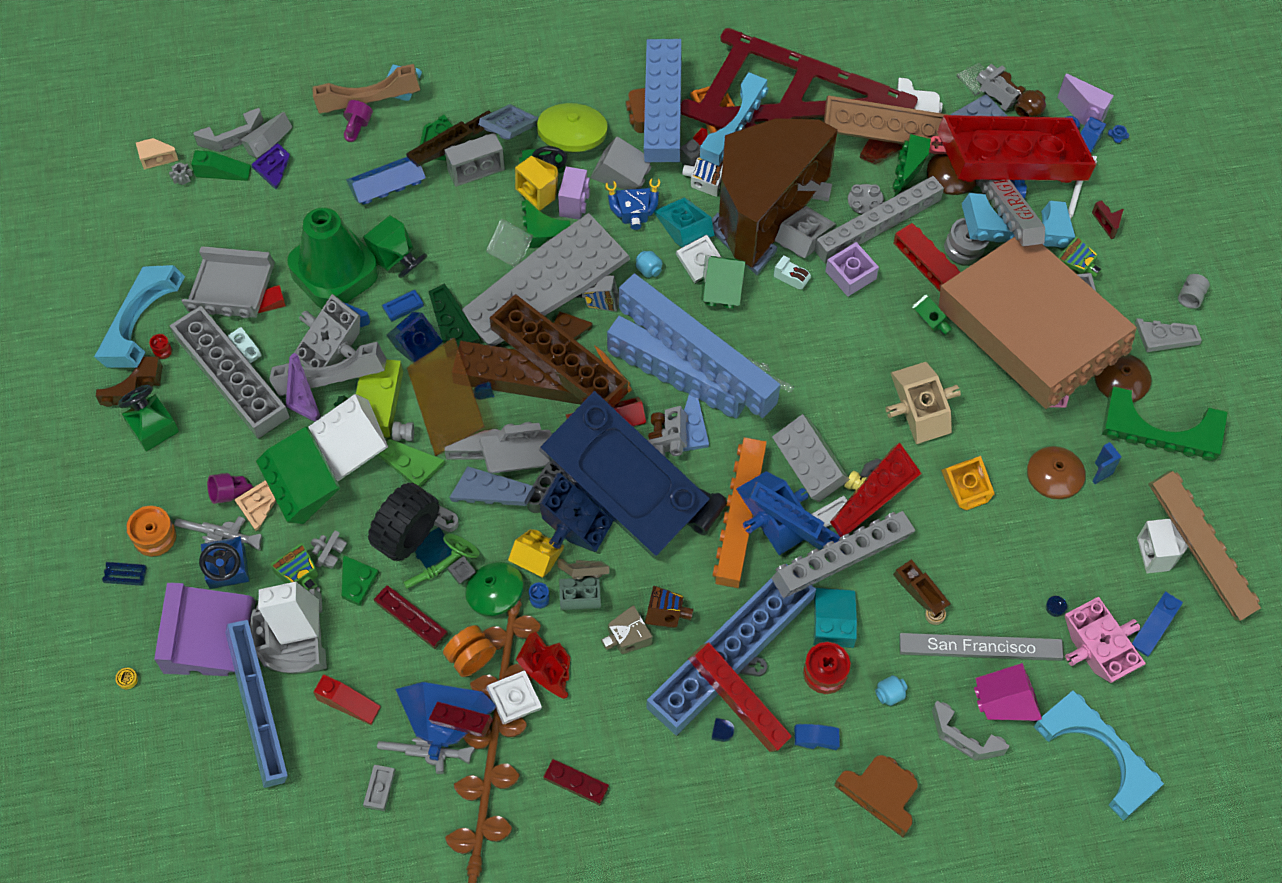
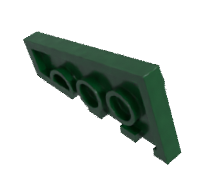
(450, 317)

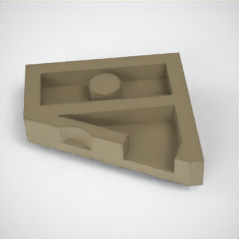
(584, 568)

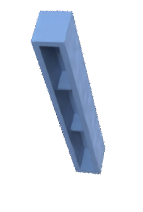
(256, 704)

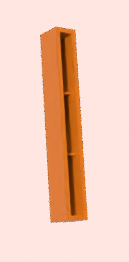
(735, 537)

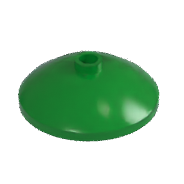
(497, 596)

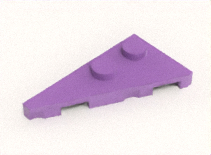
(299, 395)

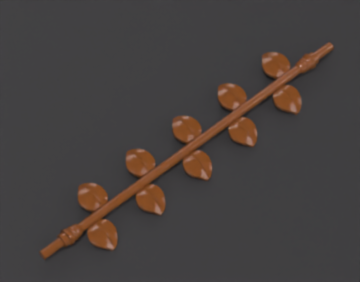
(502, 775)

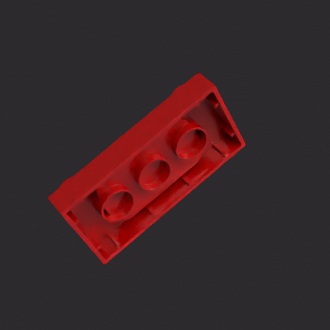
(1015, 148)

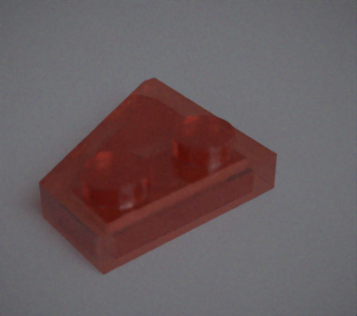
(877, 150)

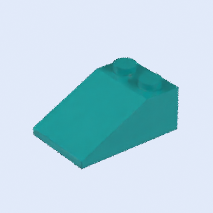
(685, 222)
(835, 617)

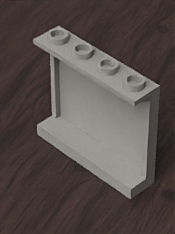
(230, 282)

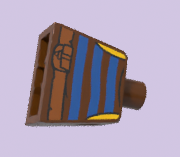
(666, 608)

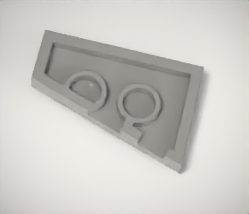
(1165, 336)

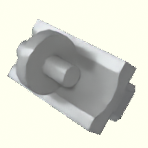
(327, 559)

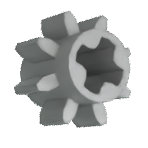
(180, 173)

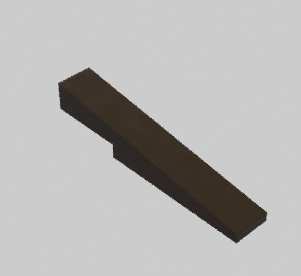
(453, 136)

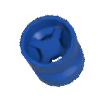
(539, 591)

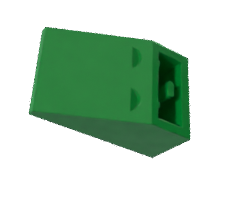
(911, 161)

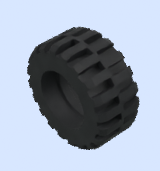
(403, 521)

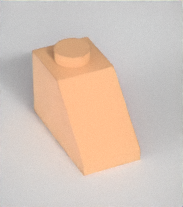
(155, 153)

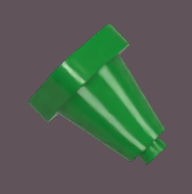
(331, 259)

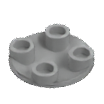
(864, 197)

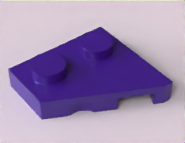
(272, 165)

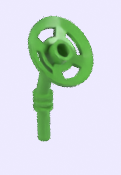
(459, 549)

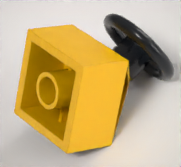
(538, 176)

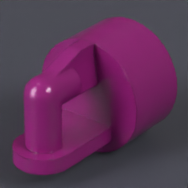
(358, 116)
(225, 488)

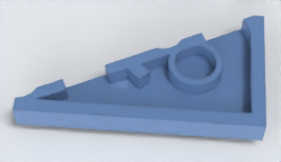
(695, 426)

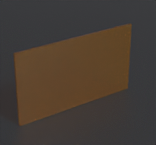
(445, 396)

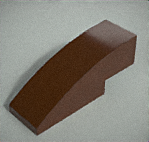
(921, 587)

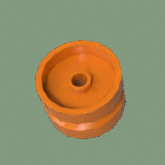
(151, 531)
(469, 651)

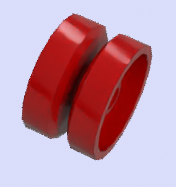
(826, 668)

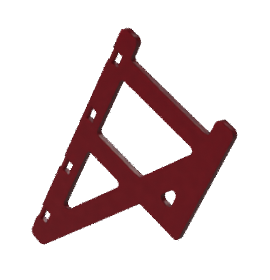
(791, 105)

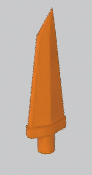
(606, 360)

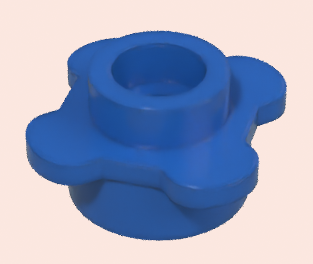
(1118, 133)

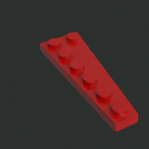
(879, 487)

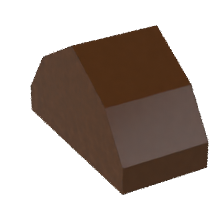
(763, 178)

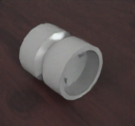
(1193, 291)

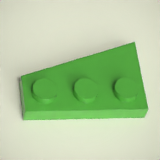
(411, 463)

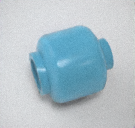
(649, 264)
(891, 690)

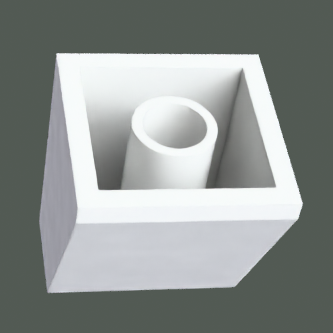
(290, 612)

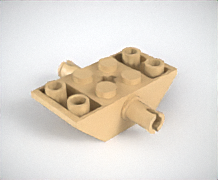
(928, 419)

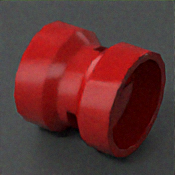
(160, 346)

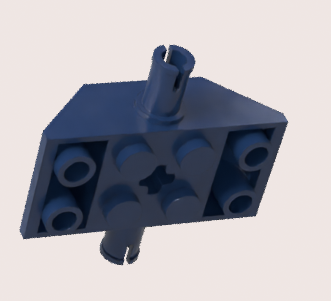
(573, 515)

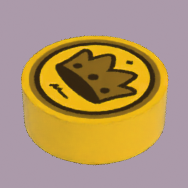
(126, 678)

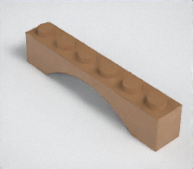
(334, 97)

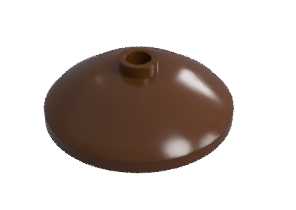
(943, 171)
(1136, 380)

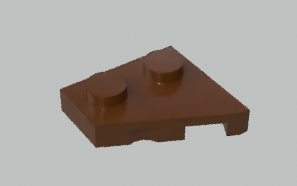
(572, 325)

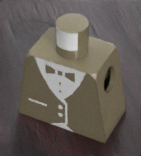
(627, 632)

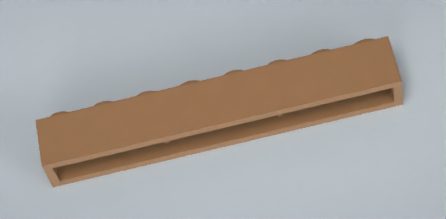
(1204, 545)

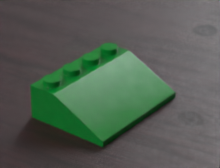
(298, 476)

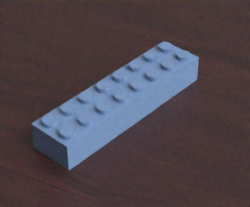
(663, 100)
(653, 357)

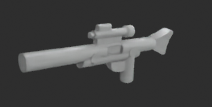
(217, 532)
(421, 750)

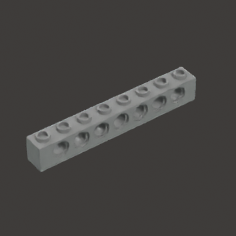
(880, 218)
(789, 584)

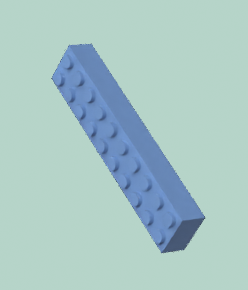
(698, 346)
(738, 643)

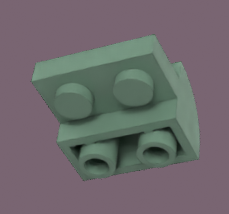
(579, 593)

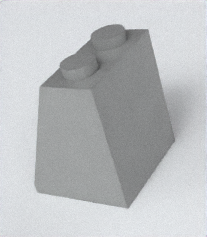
(621, 164)

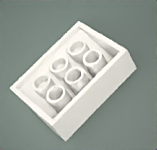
(348, 436)

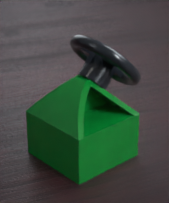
(392, 244)
(147, 417)

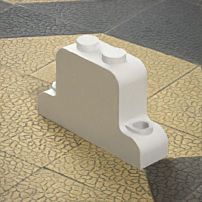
(926, 100)

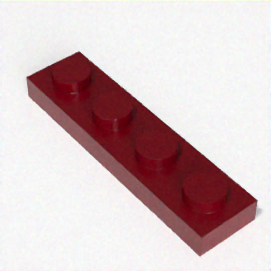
(410, 617)

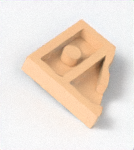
(256, 504)

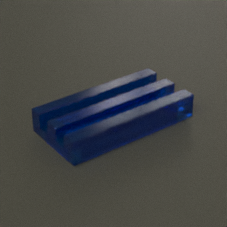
(124, 566)

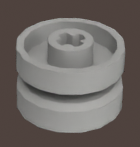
(960, 246)

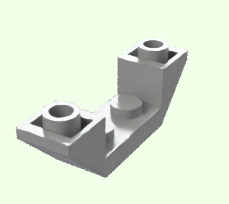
(230, 139)
(994, 746)

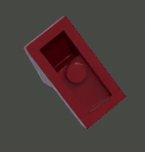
(1109, 221)

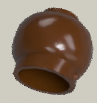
(1030, 104)

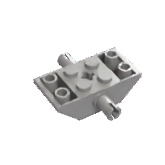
(329, 334)

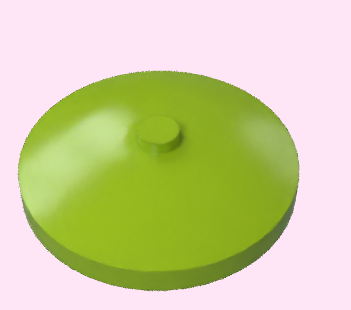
(572, 127)

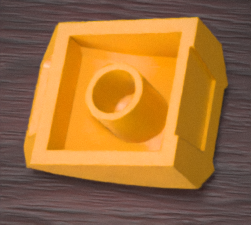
(969, 483)

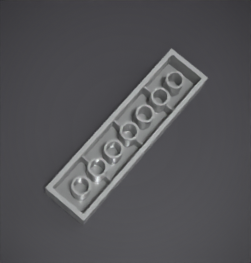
(229, 372)

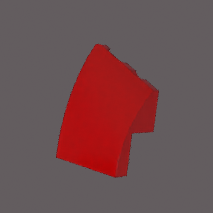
(545, 664)

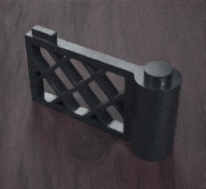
(708, 514)

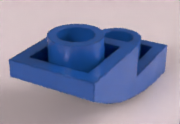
(817, 735)

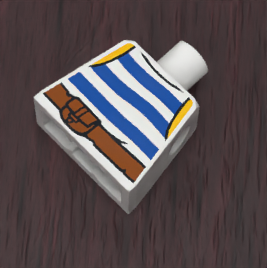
(705, 176)

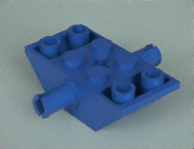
(778, 534)

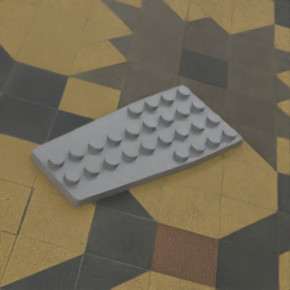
(551, 274)

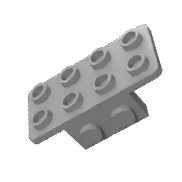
(515, 448)

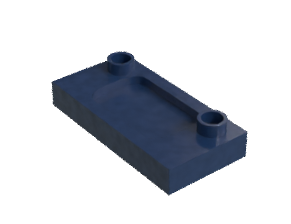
(624, 474)

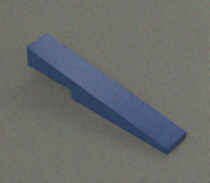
(793, 516)

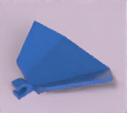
(420, 701)

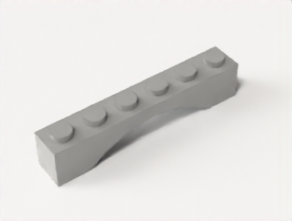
(365, 361)

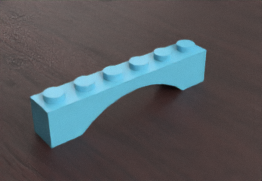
(752, 91)

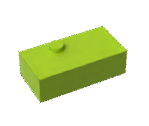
(383, 392)

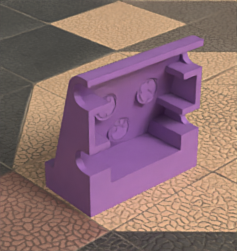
(195, 628)

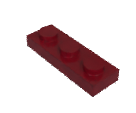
(460, 719)
(576, 782)

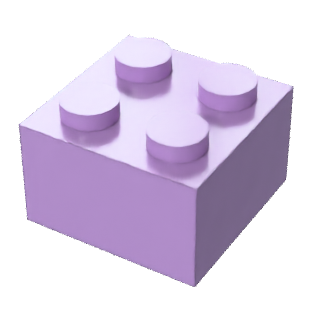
(573, 193)
(852, 269)

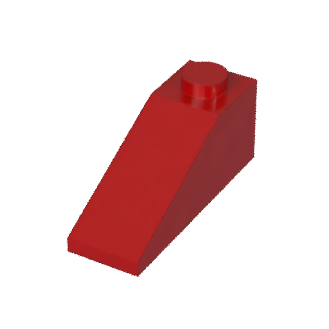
(346, 699)

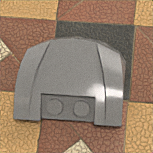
(291, 657)

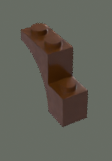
(147, 373)

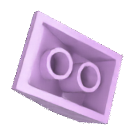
(1084, 99)

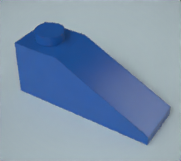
(1156, 624)

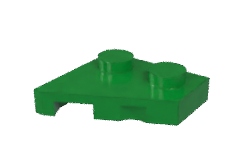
(356, 580)

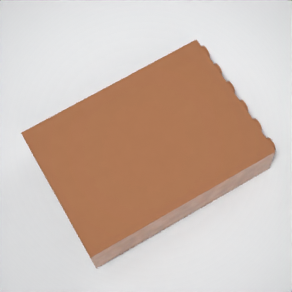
(1037, 319)

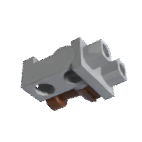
(999, 85)
(674, 435)

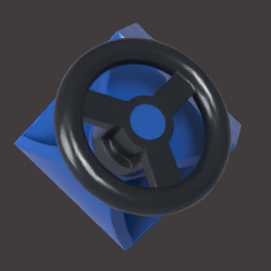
(224, 562)

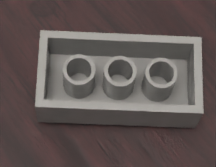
(810, 458)

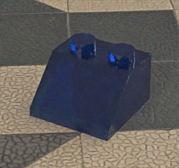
(414, 337)

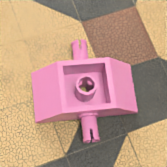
(1094, 624)

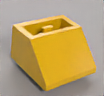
(534, 553)

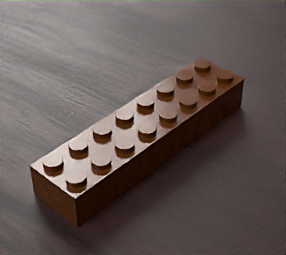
(556, 352)
(510, 373)

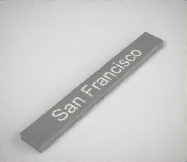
(981, 646)

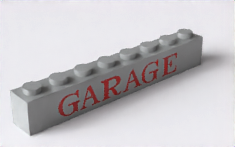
(1014, 211)

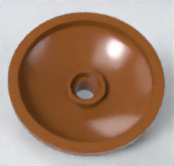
(1055, 481)

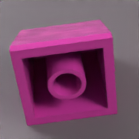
(1007, 695)

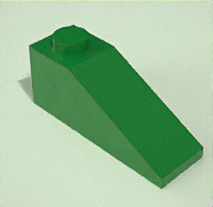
(217, 166)

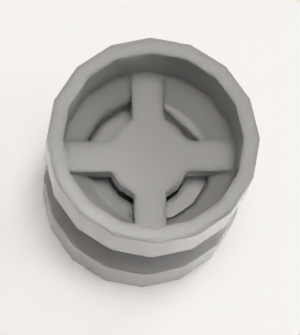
(403, 431)

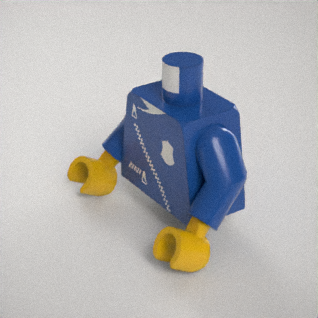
(633, 204)

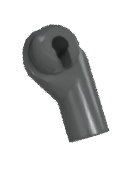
(869, 467)

